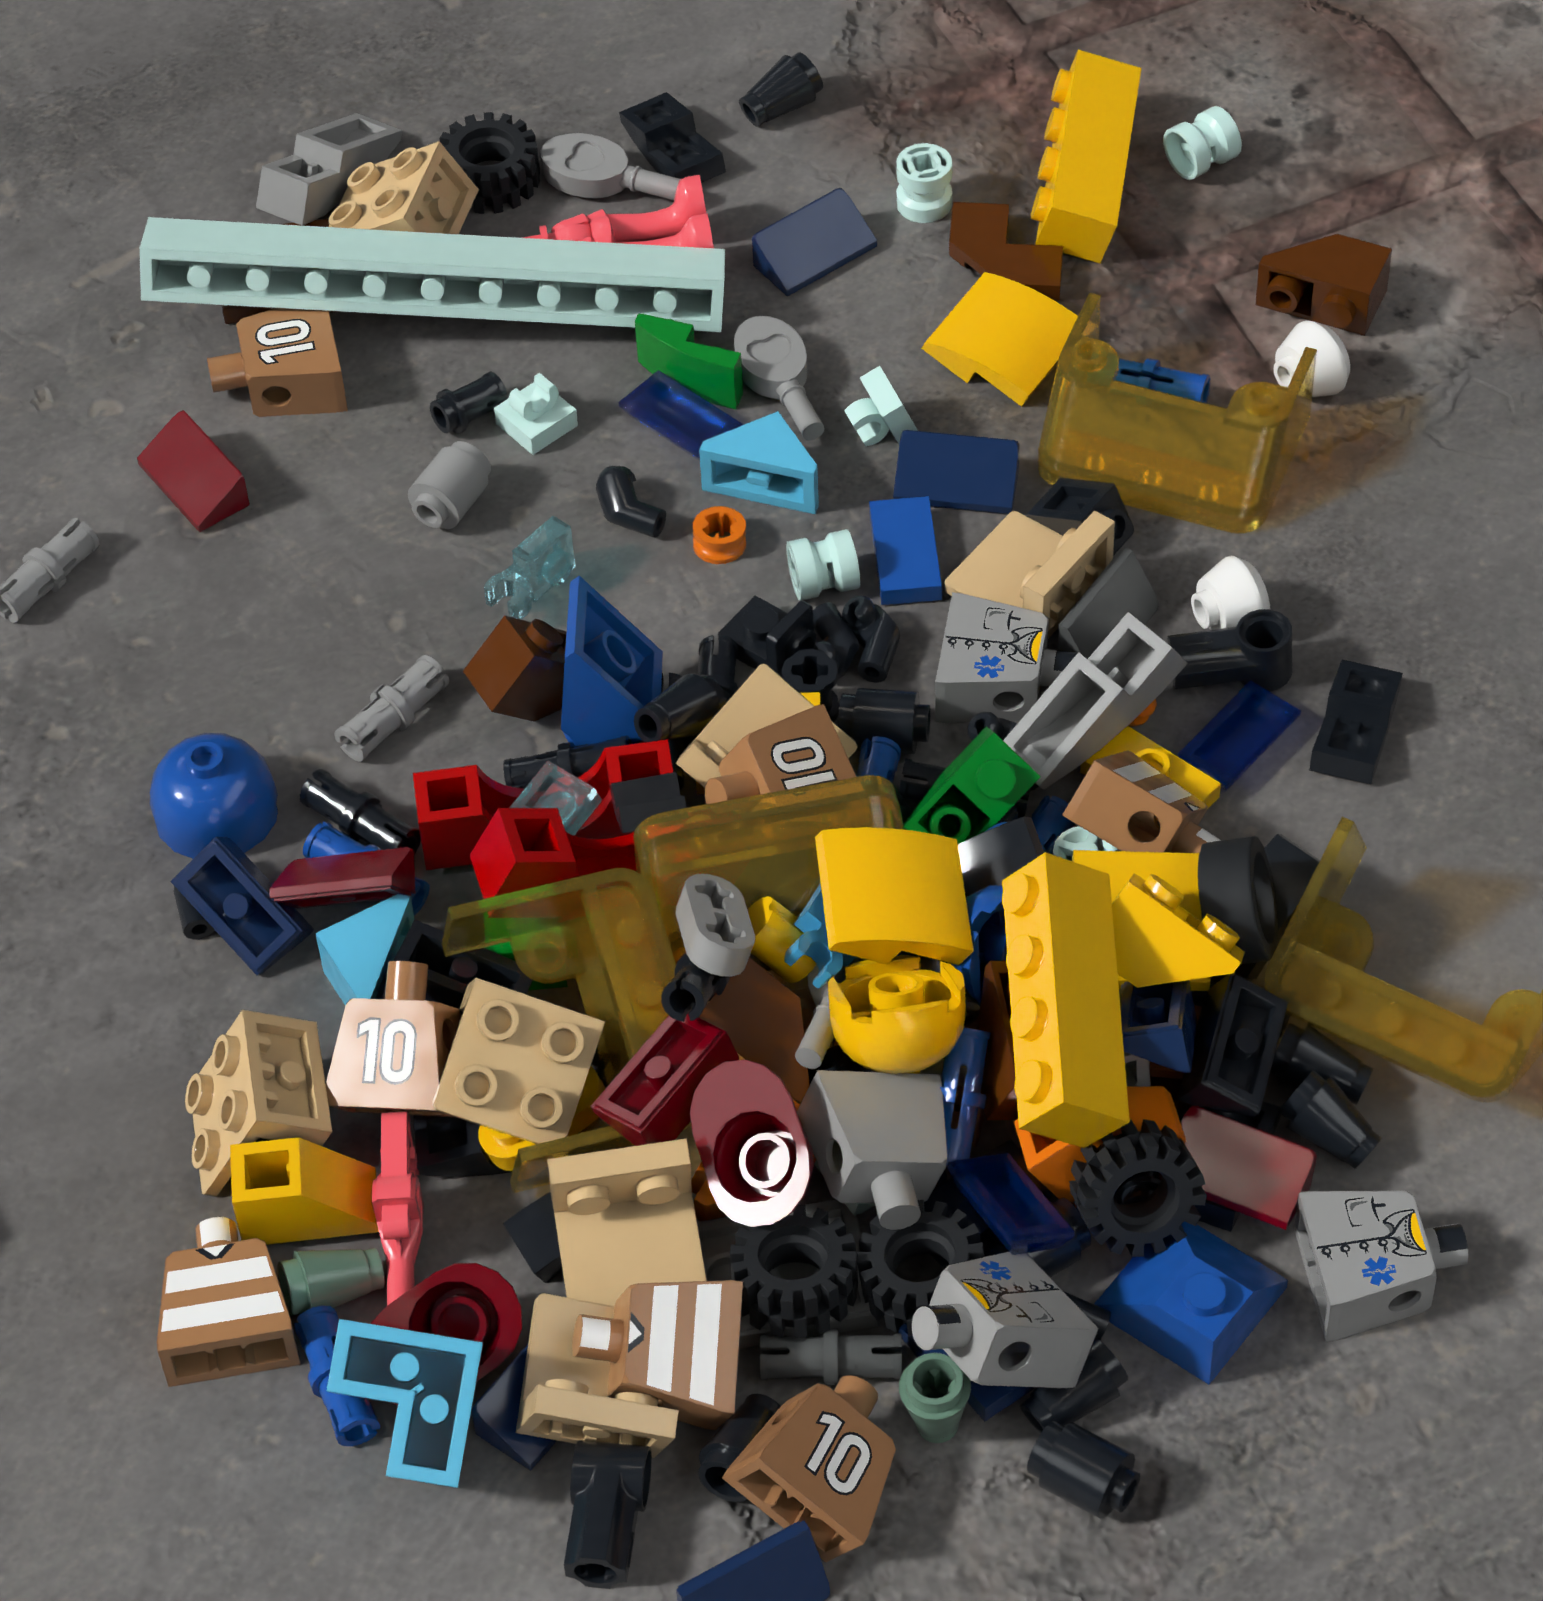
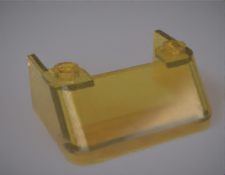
(1167, 449)
(756, 842)
(614, 944)
(1325, 984)

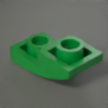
(701, 368)

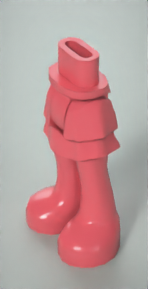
(677, 225)

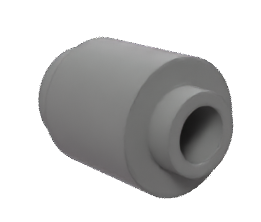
(449, 485)

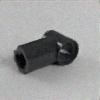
(1253, 651)
(607, 1492)

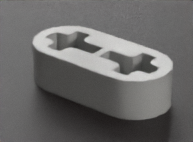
(715, 925)

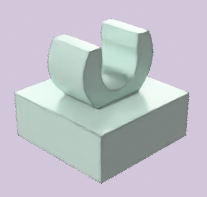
(883, 412)
(536, 415)

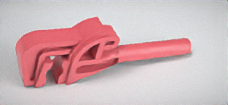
(398, 1203)

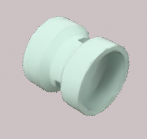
(1205, 141)
(924, 183)
(823, 564)

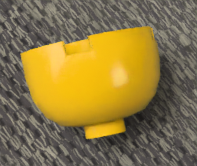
(897, 1013)

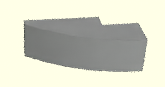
(317, 173)
(1094, 700)

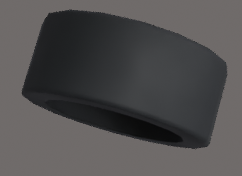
(1240, 892)

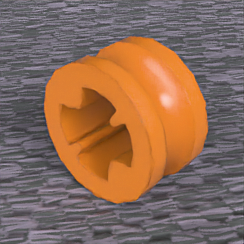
(716, 549)

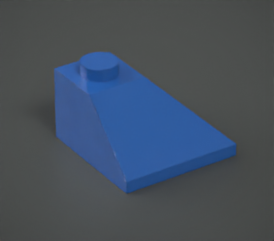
(607, 670)
(1192, 1300)

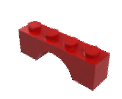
(461, 801)
(533, 849)

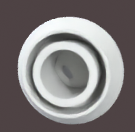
(1332, 358)
(1228, 594)

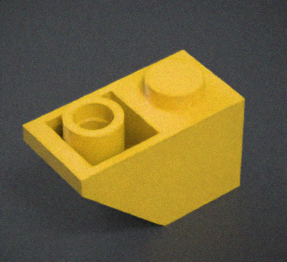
(1164, 941)
(299, 1192)

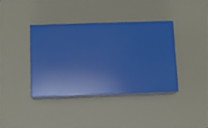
(905, 550)

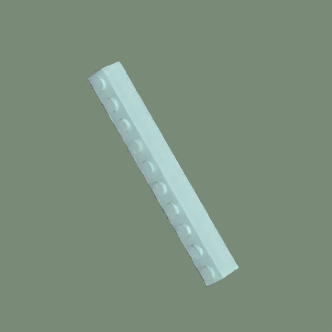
(429, 274)

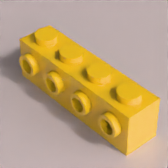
(1087, 155)
(1064, 1001)

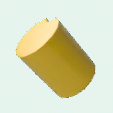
(774, 935)

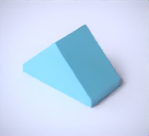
(761, 465)
(359, 947)

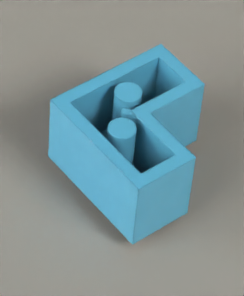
(429, 1381)

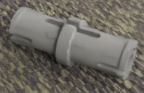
(46, 568)
(391, 708)

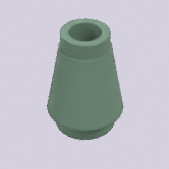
(328, 1277)
(935, 1395)

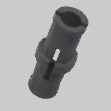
(831, 1356)

